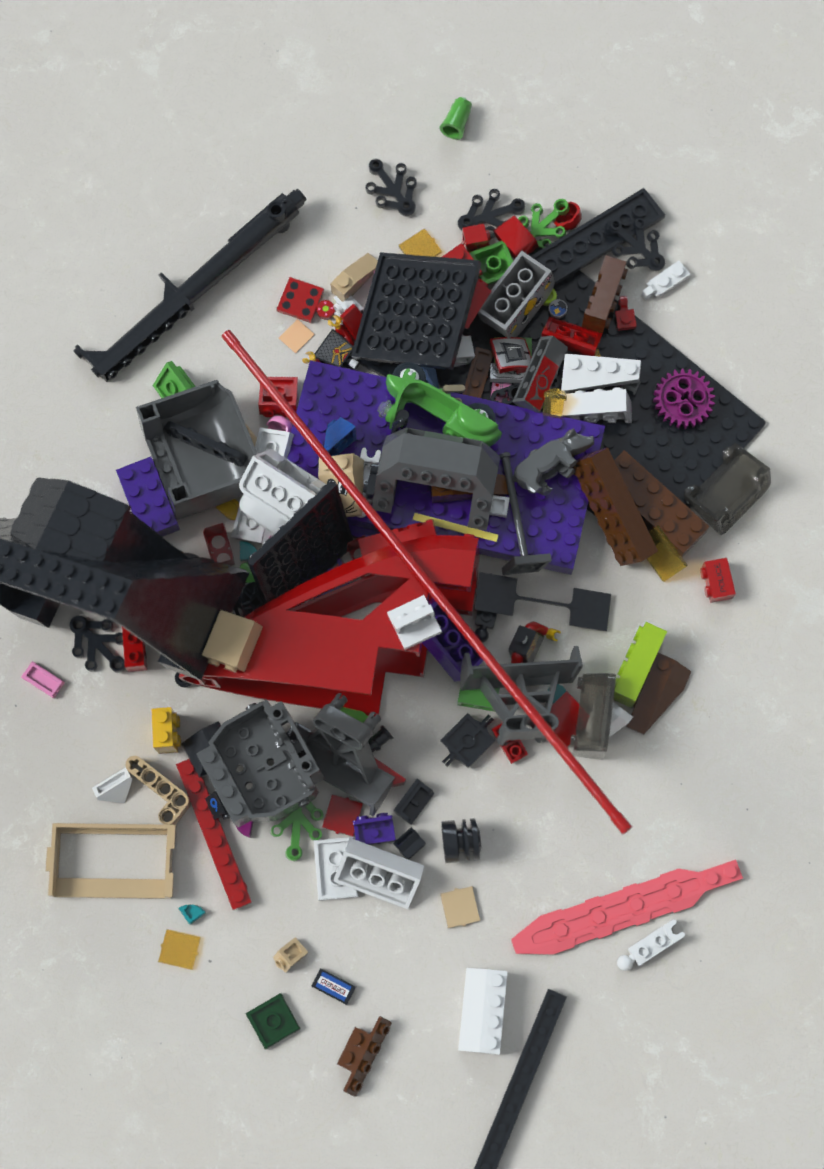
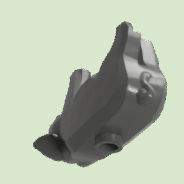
(549, 460)

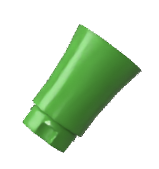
(456, 119)

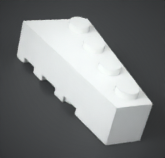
(595, 372)
(598, 405)

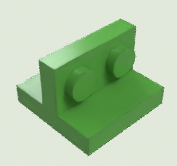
(172, 380)

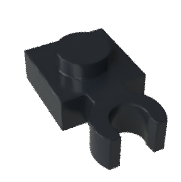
(369, 486)

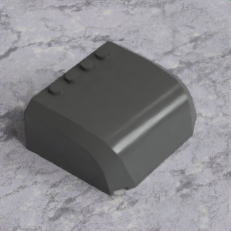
(190, 475)

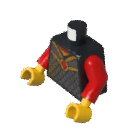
(335, 348)
(528, 641)

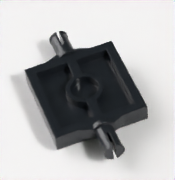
(467, 740)

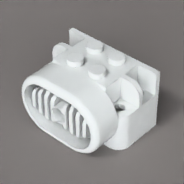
(275, 489)

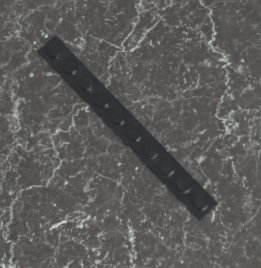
(521, 1081)

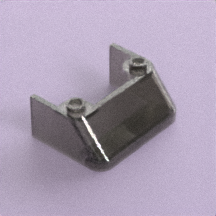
(594, 715)

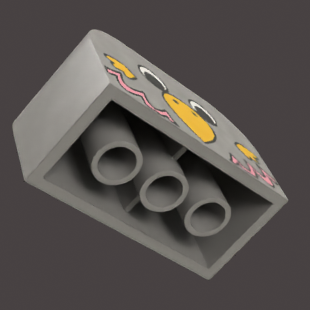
(517, 296)

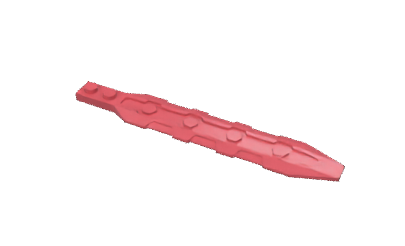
(621, 909)

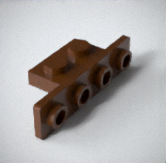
(361, 1052)

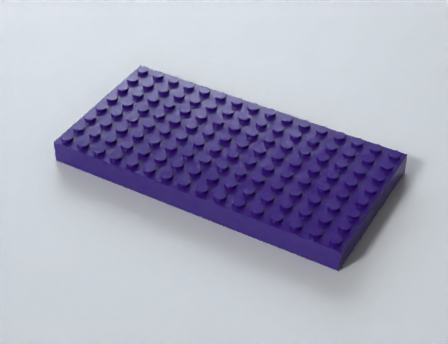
(549, 521)

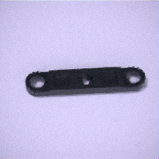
(206, 444)

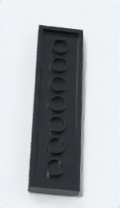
(592, 240)

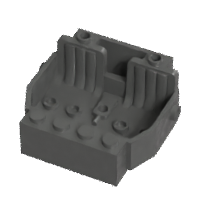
(251, 742)

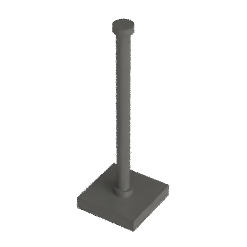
(525, 562)

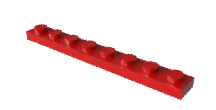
(214, 837)

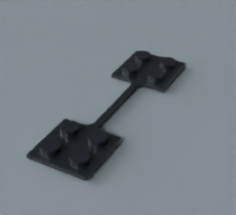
(498, 595)

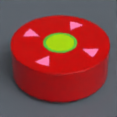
(325, 309)

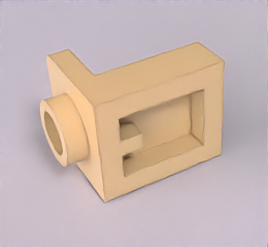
(289, 955)

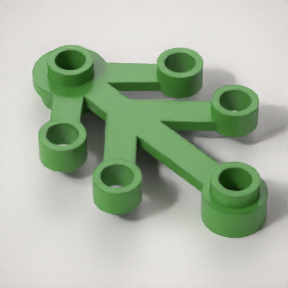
(540, 229)
(297, 819)

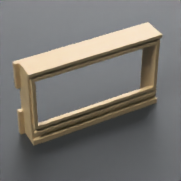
(109, 887)

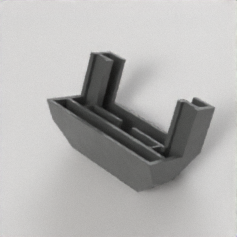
(438, 462)

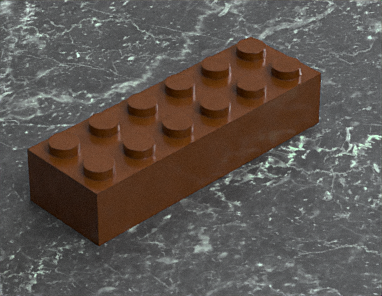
(661, 506)
(614, 507)

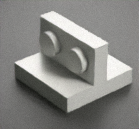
(414, 622)

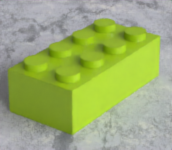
(640, 659)

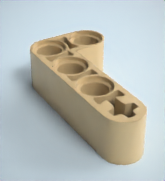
(156, 786)

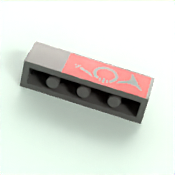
(540, 373)

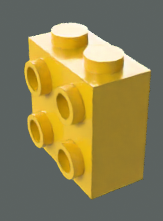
(165, 730)

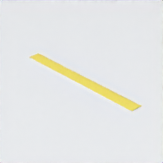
(457, 527)

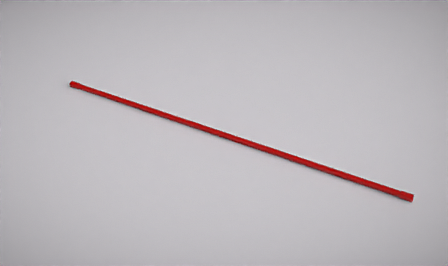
(615, 816)

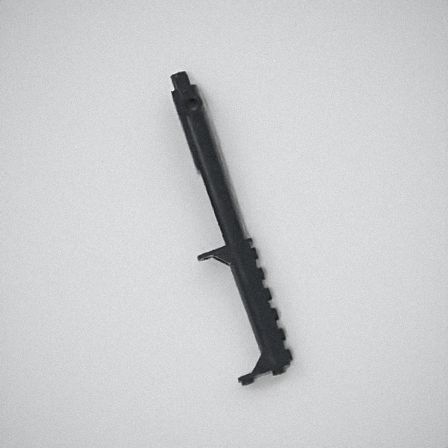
(178, 301)

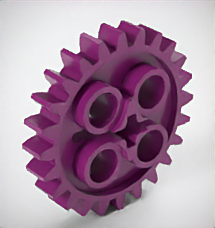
(672, 410)

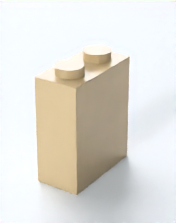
(232, 641)

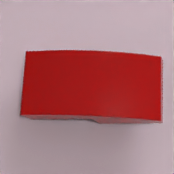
(514, 749)

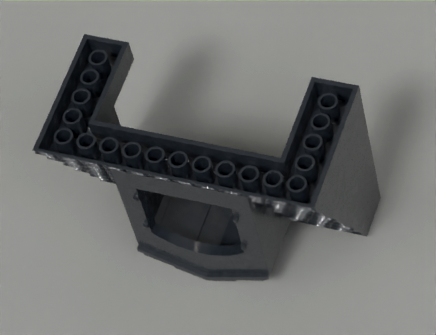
(108, 562)

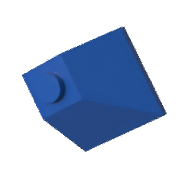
(339, 436)

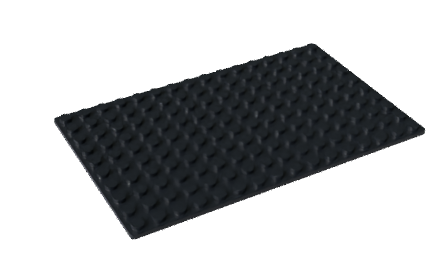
(670, 454)

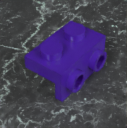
(375, 829)

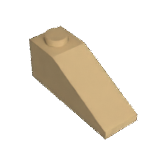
(353, 277)

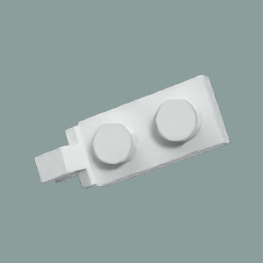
(666, 280)

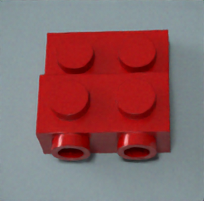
(287, 387)

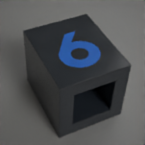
(216, 806)

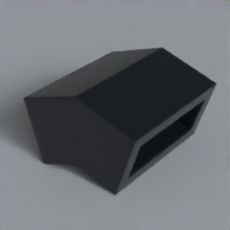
(409, 843)

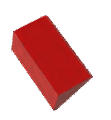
(576, 338)

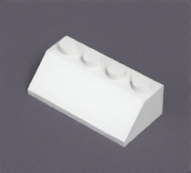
(378, 873)
(483, 1011)

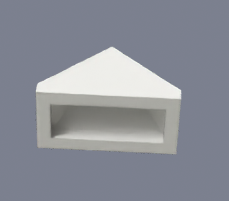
(114, 788)

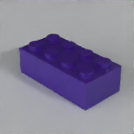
(148, 496)
(449, 645)

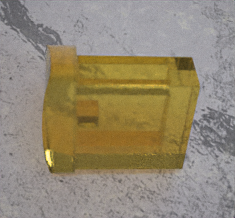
(554, 402)

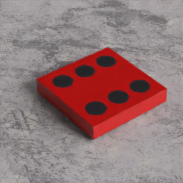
(300, 299)

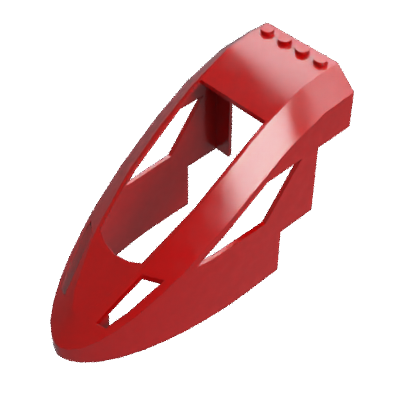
(317, 653)

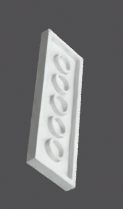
(267, 439)

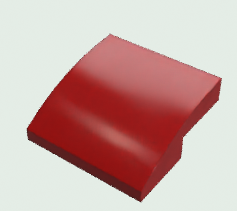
(566, 711)

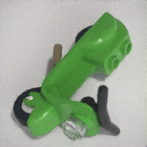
(410, 386)

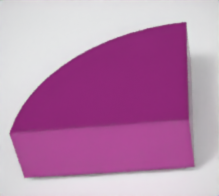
(246, 829)

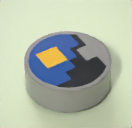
(557, 309)

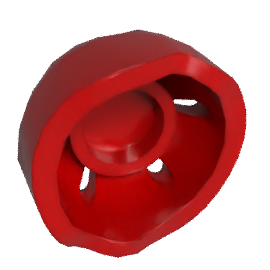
(571, 219)

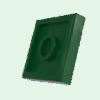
(273, 1021)

